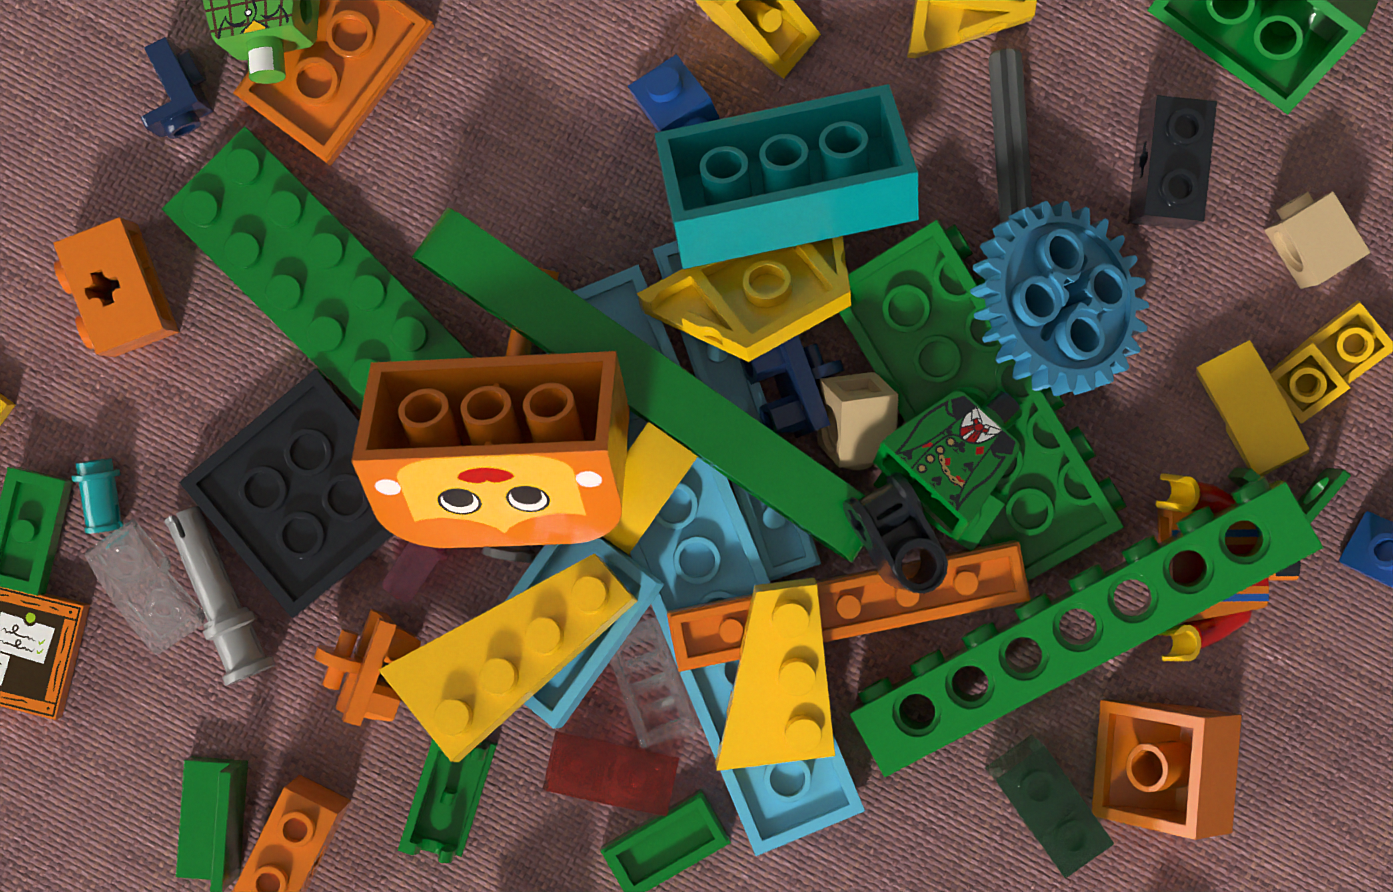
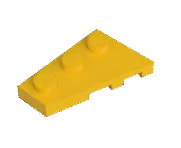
(781, 683)

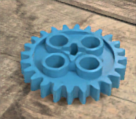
(1074, 293)

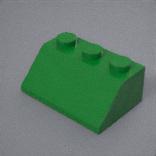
(1270, 44)

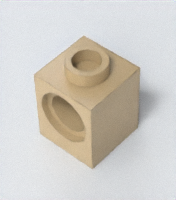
(1316, 238)
(860, 416)

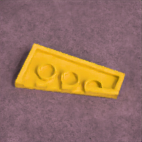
(499, 660)

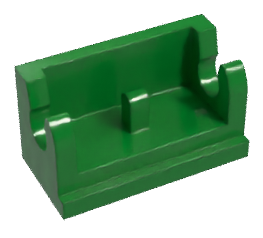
(446, 802)

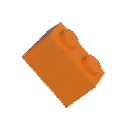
(1166, 767)

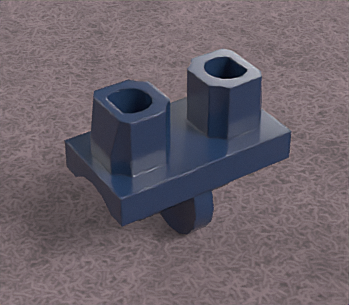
(797, 378)

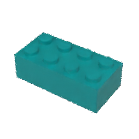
(788, 176)

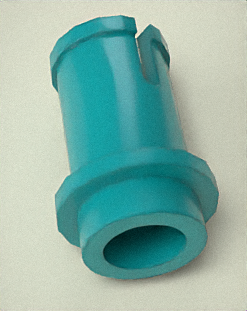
(99, 495)

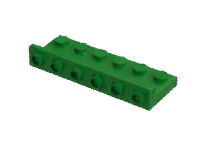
(922, 339)

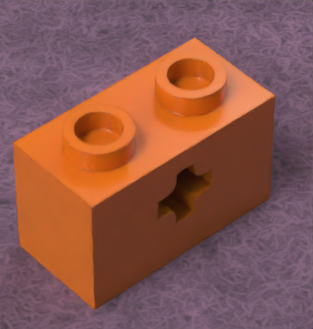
(139, 306)
(293, 838)

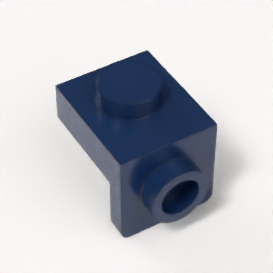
(181, 79)

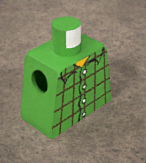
(263, 32)

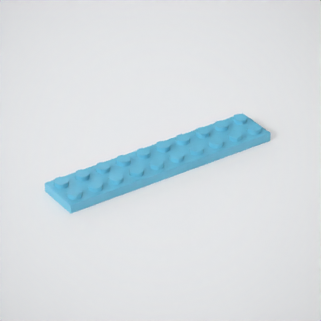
(706, 556)

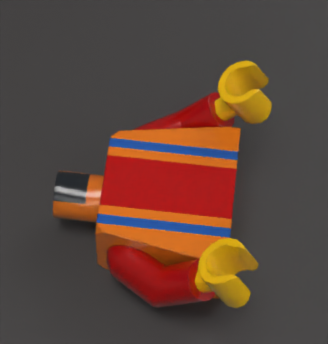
(1232, 613)

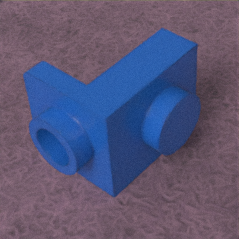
(673, 96)

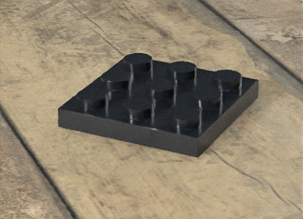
(292, 495)

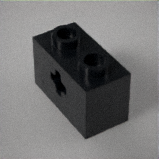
(1172, 162)

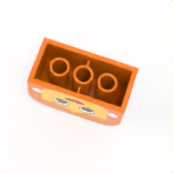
(495, 449)

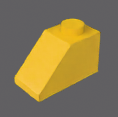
(768, 29)

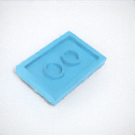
(568, 687)

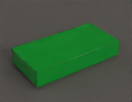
(666, 844)

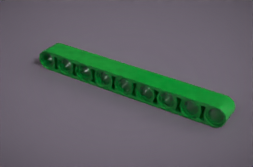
(654, 385)

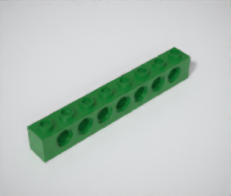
(1282, 541)

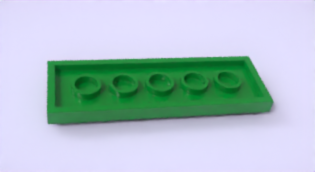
(305, 267)

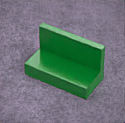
(212, 820)

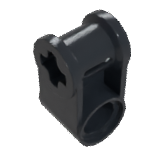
(890, 526)

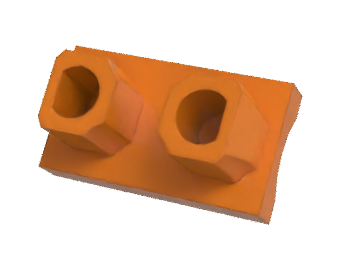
(361, 692)

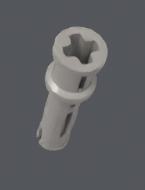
(227, 622)

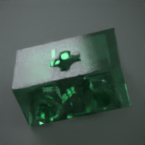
(1049, 805)

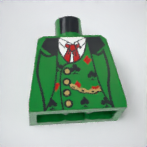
(954, 455)

